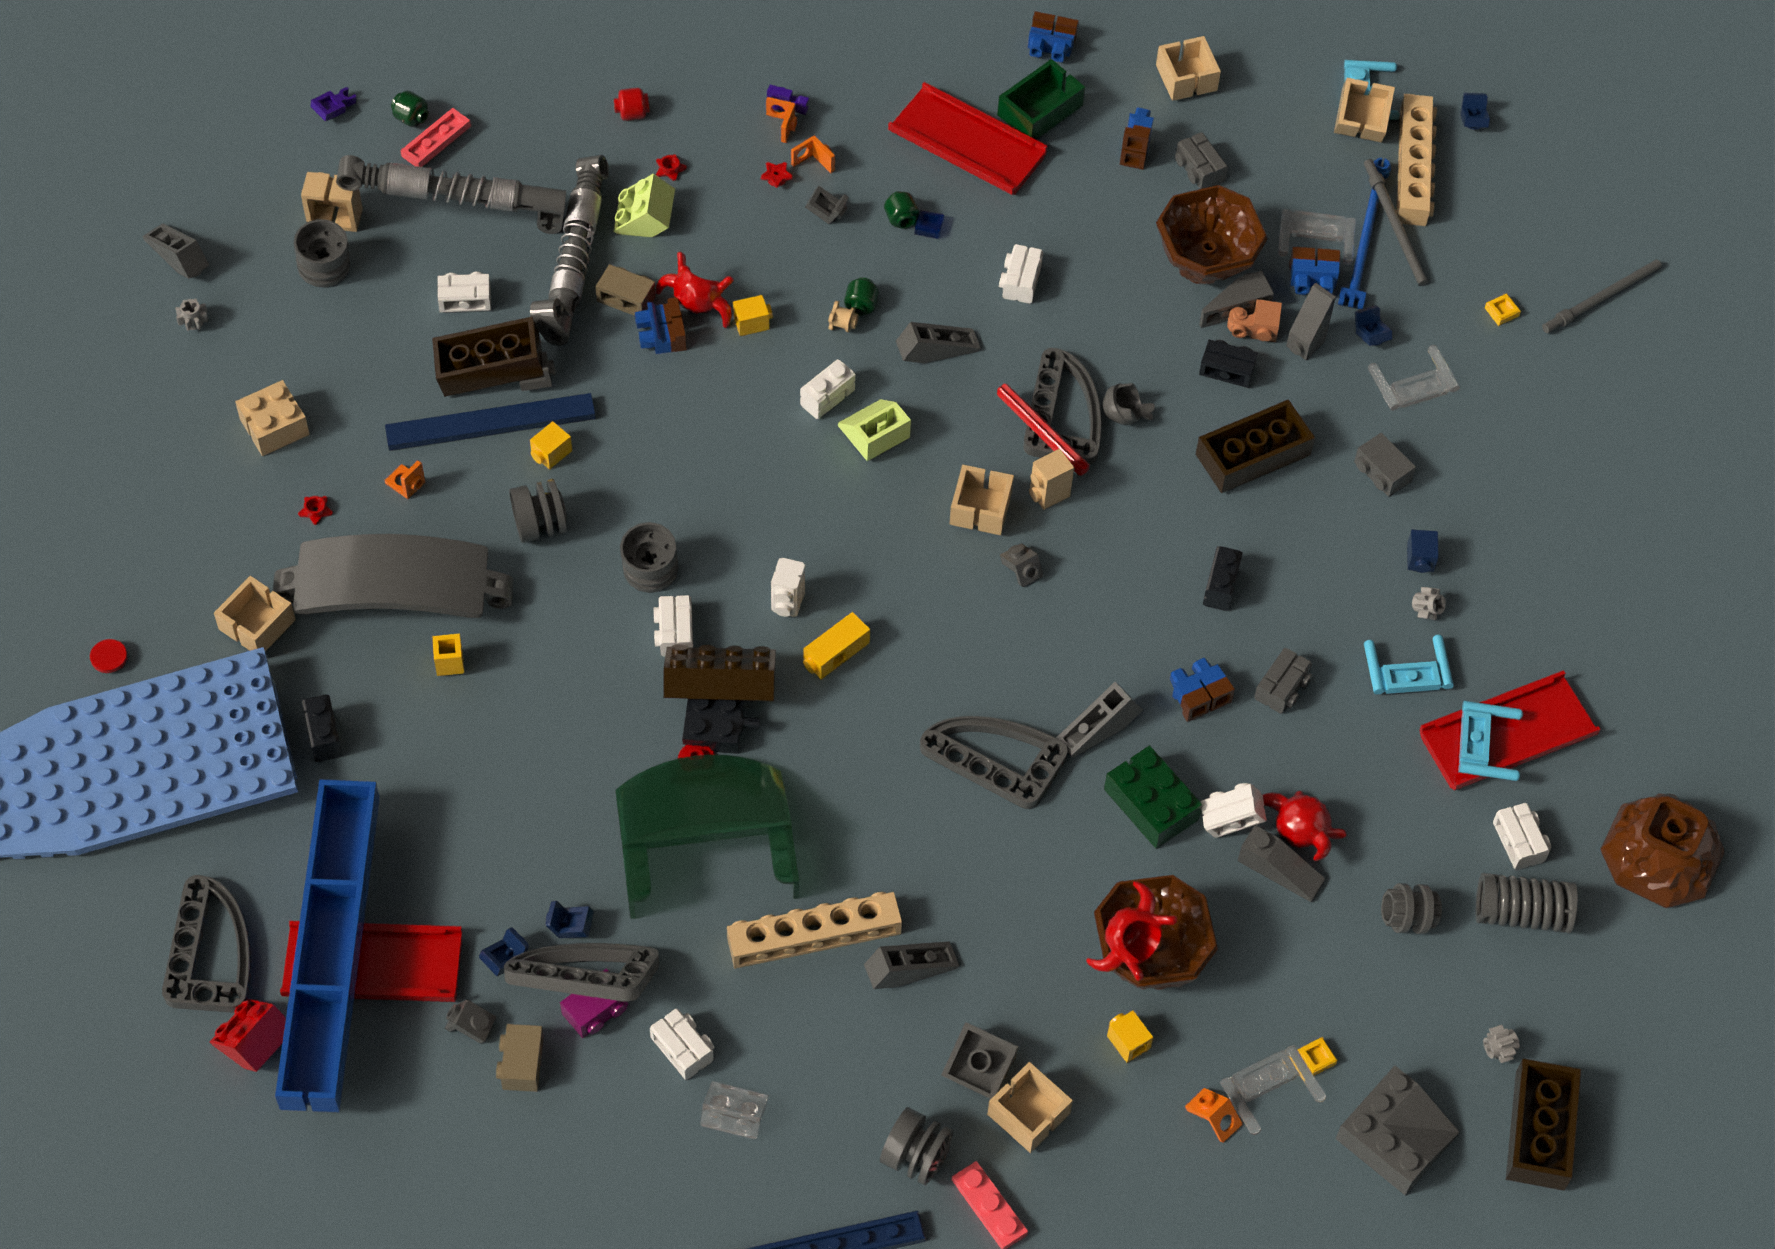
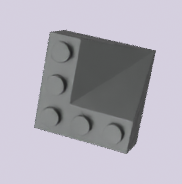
(1397, 1130)

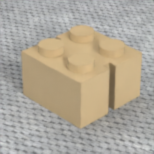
(1195, 71)
(1363, 112)
(322, 195)
(272, 418)
(978, 505)
(250, 615)
(1032, 1109)

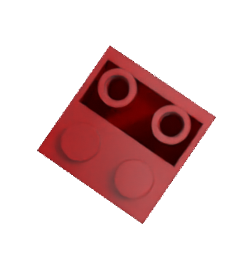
(251, 1034)

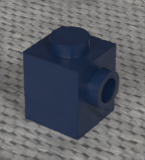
(1422, 550)

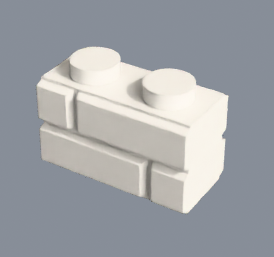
(1022, 273)
(464, 292)
(827, 389)
(787, 587)
(675, 622)
(1233, 810)
(1521, 836)
(682, 1043)

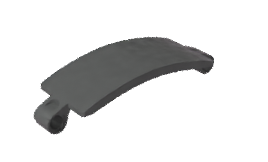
(393, 574)

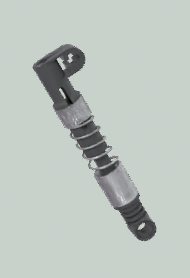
(419, 182)
(556, 314)

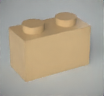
(1051, 479)

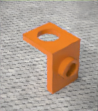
(790, 120)
(815, 148)
(411, 479)
(1213, 1108)

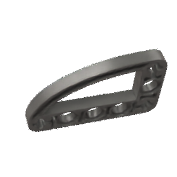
(1041, 390)
(1047, 744)
(538, 970)
(189, 987)

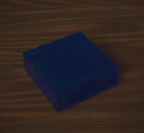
(929, 224)

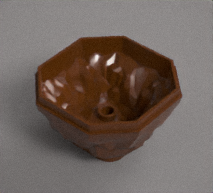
(1211, 234)
(1663, 850)
(1183, 946)

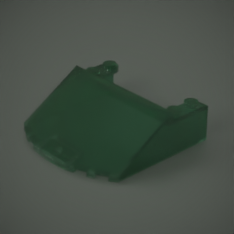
(703, 802)

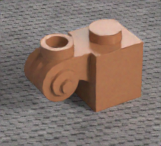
(1260, 325)

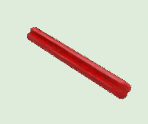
(1042, 428)

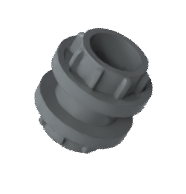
(1408, 907)

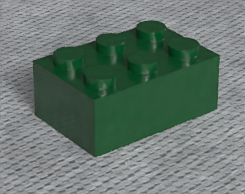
(1039, 100)
(1152, 797)

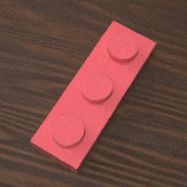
(435, 138)
(989, 1205)

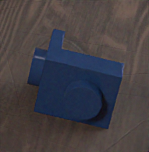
(1474, 111)
(1370, 327)
(570, 921)
(499, 953)

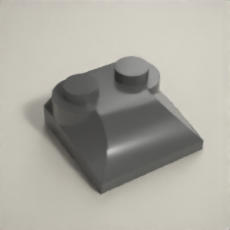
(980, 1060)

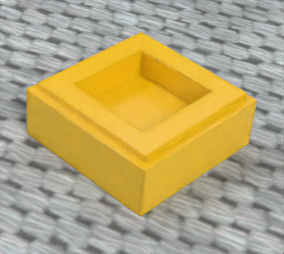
(1502, 309)
(1318, 1056)

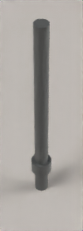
(1378, 183)
(1567, 316)

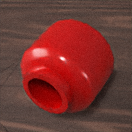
(632, 104)

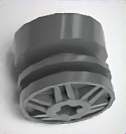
(322, 253)
(538, 510)
(645, 545)
(919, 1147)

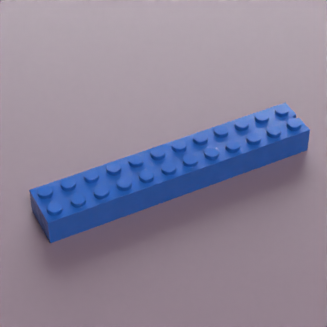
(328, 947)

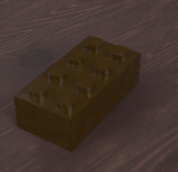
(488, 356)
(1255, 446)
(719, 673)
(1543, 1124)

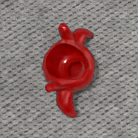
(696, 293)
(1304, 822)
(1133, 935)

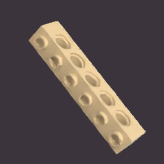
(1415, 158)
(805, 941)

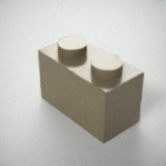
(625, 290)
(521, 1057)

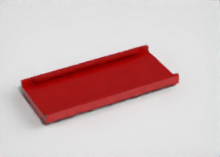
(969, 139)
(1549, 723)
(399, 962)

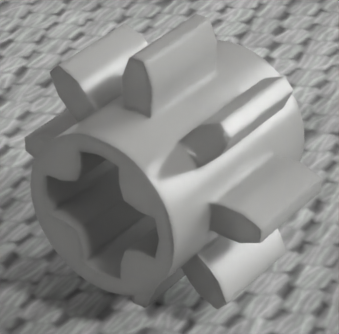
(191, 314)
(1428, 603)
(1501, 1043)

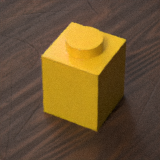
(751, 315)
(550, 445)
(448, 654)
(1129, 1035)

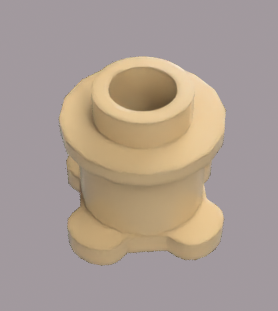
(842, 317)

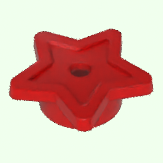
(670, 161)
(776, 180)
(315, 502)

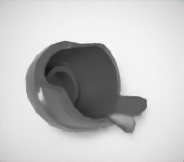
(1124, 405)

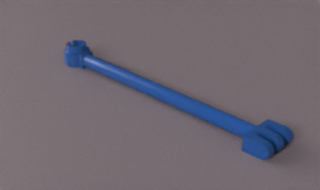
(1353, 293)

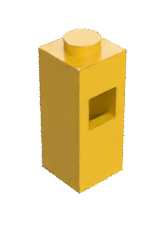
(836, 646)

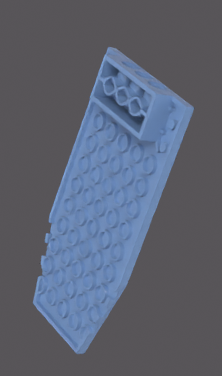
(144, 759)

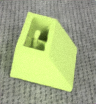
(644, 208)
(877, 428)

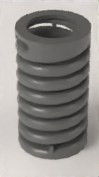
(1556, 914)

